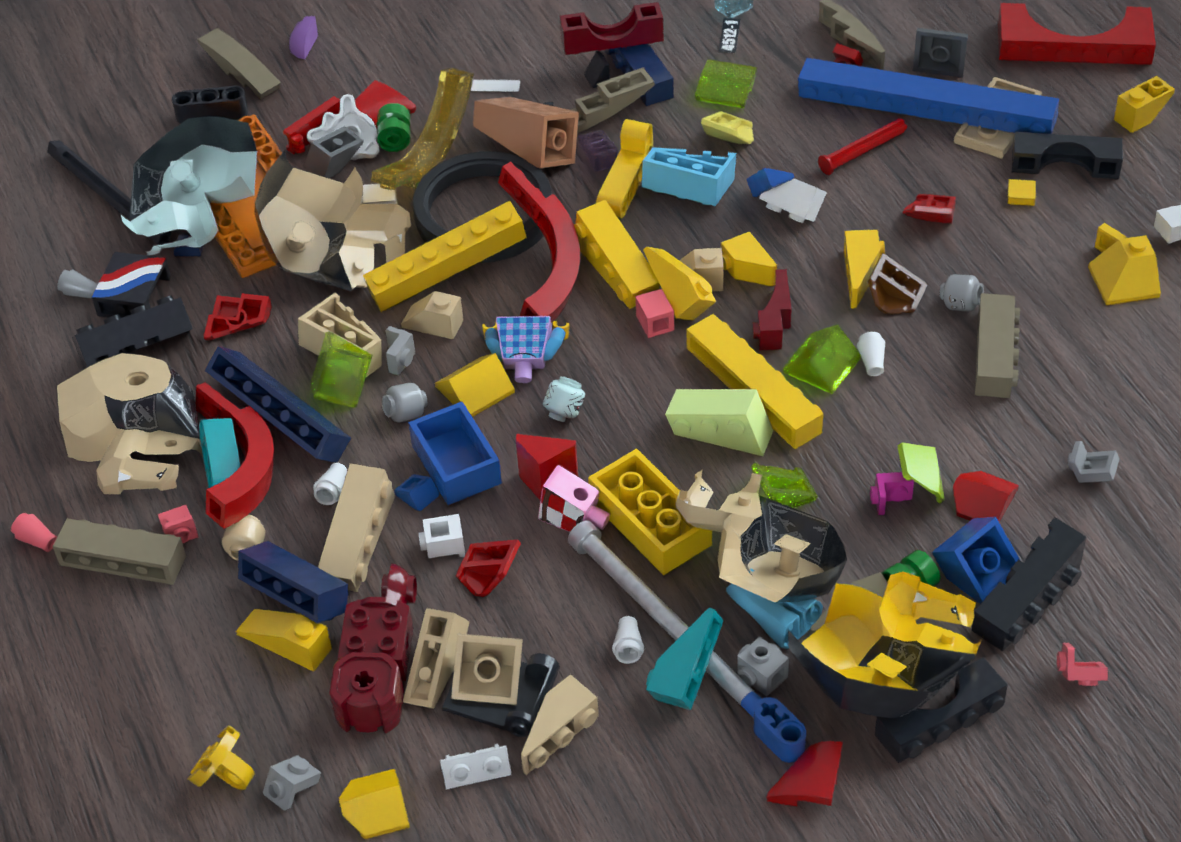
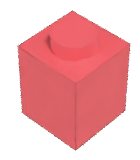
(654, 313)

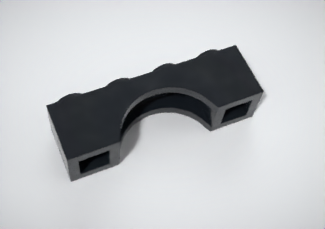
(1098, 155)
(977, 692)

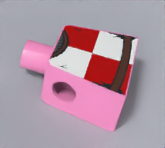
(570, 500)

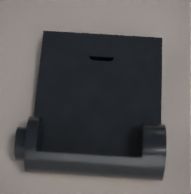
(535, 681)

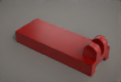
(298, 131)

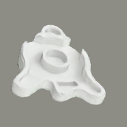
(355, 121)

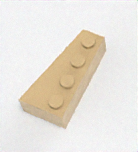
(357, 524)

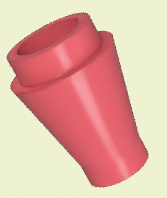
(33, 532)

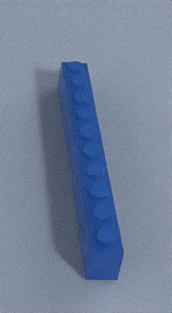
(927, 97)

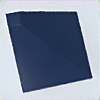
(186, 250)

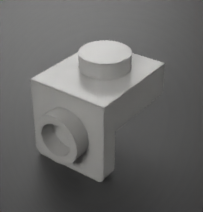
(400, 349)
(1092, 465)
(289, 778)

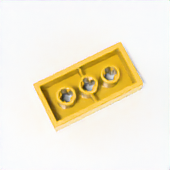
(646, 511)

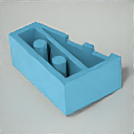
(688, 176)

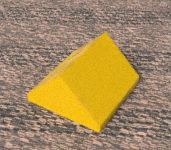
(477, 384)

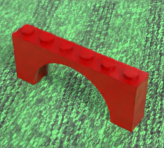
(1027, 40)

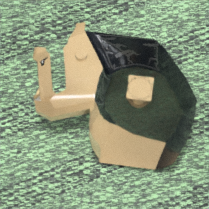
(298, 206)
(127, 408)
(790, 550)

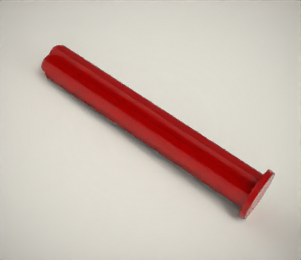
(861, 146)

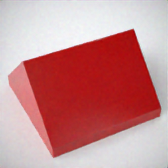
(540, 456)

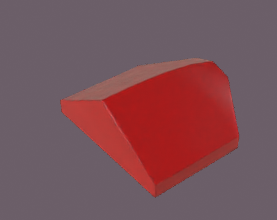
(932, 208)
(982, 495)
(486, 565)

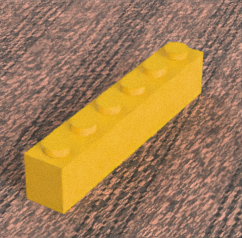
(445, 256)
(743, 368)

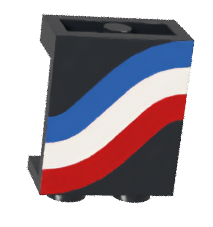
(128, 283)

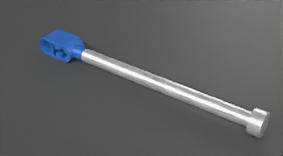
(771, 718)

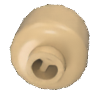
(243, 535)

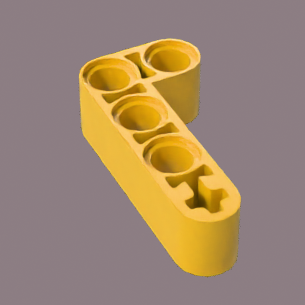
(626, 171)

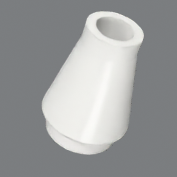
(872, 349)
(330, 484)
(628, 642)

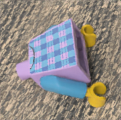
(525, 342)

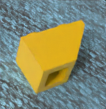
(1142, 103)

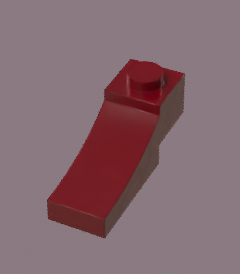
(775, 315)

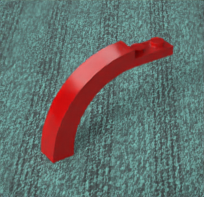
(561, 238)
(248, 486)

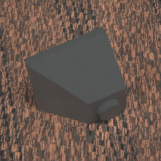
(940, 52)

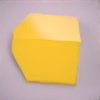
(374, 804)

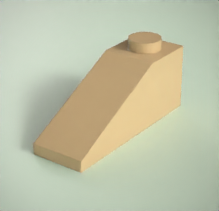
(434, 657)

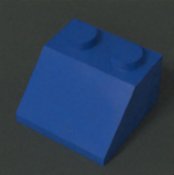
(977, 557)

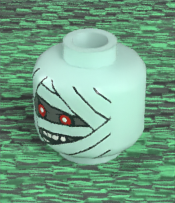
(564, 399)

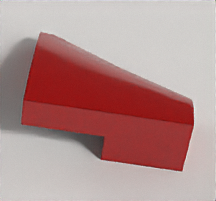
(377, 96)
(237, 314)
(810, 777)

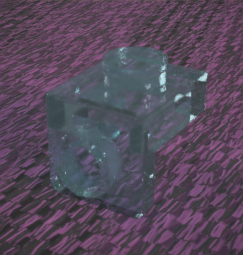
(733, 8)

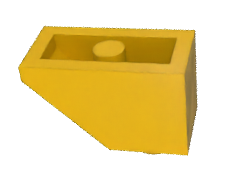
(748, 260)

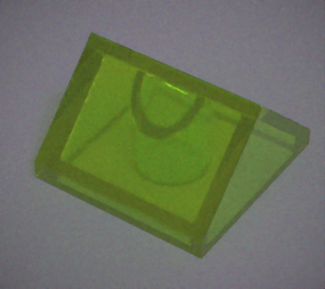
(824, 359)
(340, 371)

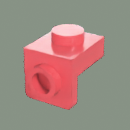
(1084, 672)

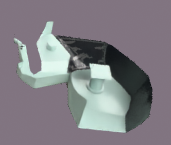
(192, 160)

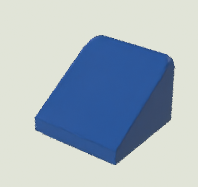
(417, 491)

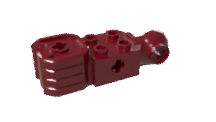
(375, 656)

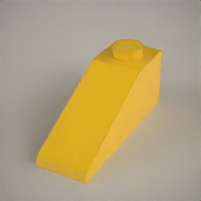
(860, 255)
(684, 288)
(288, 636)

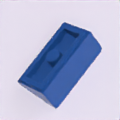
(766, 180)

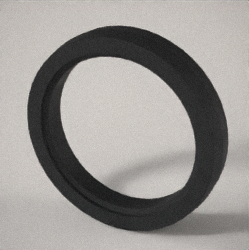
(468, 166)

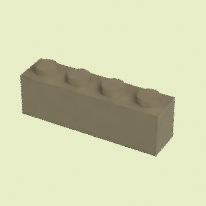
(996, 346)
(120, 551)

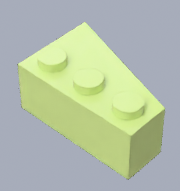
(721, 418)

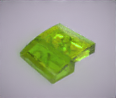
(725, 83)

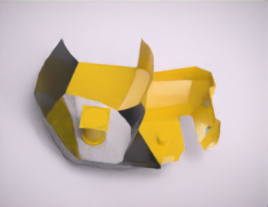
(875, 653)

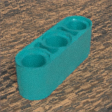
(218, 449)

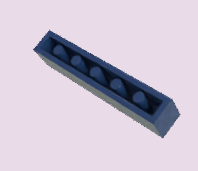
(278, 404)

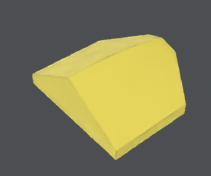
(728, 128)

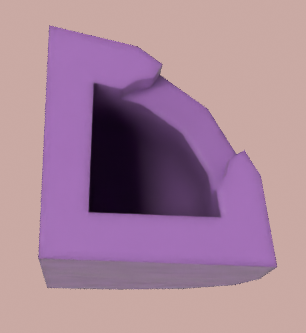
(303, 37)

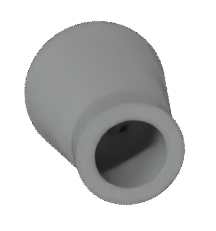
(76, 284)

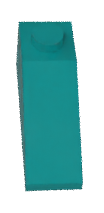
(684, 663)

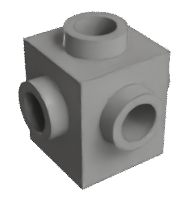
(762, 666)

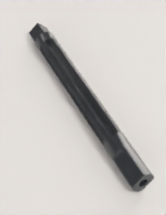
(97, 183)

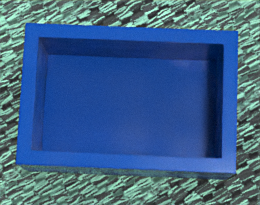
(455, 453)

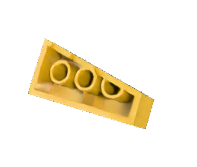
(614, 253)

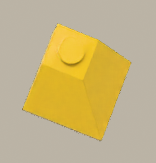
(1127, 271)

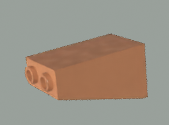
(530, 129)

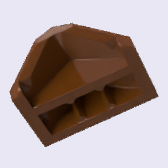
(894, 287)

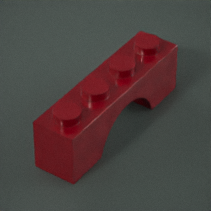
(640, 27)

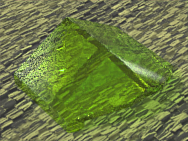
(785, 485)

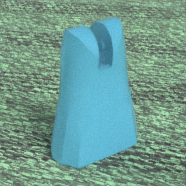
(777, 617)

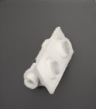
(475, 767)

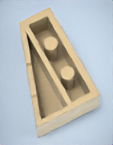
(340, 320)

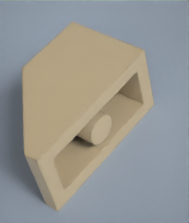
(707, 264)
(435, 315)

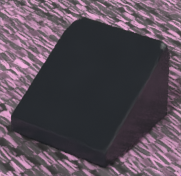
(597, 70)

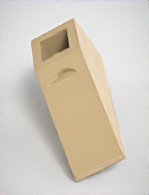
(561, 716)

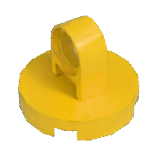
(223, 763)

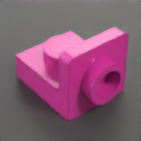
(890, 488)

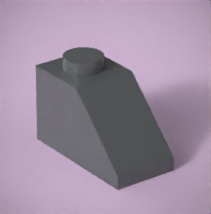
(332, 152)

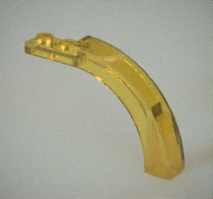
(437, 134)

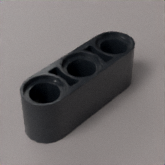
(214, 102)

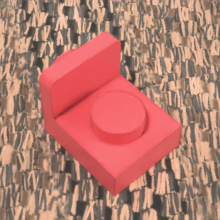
(178, 523)

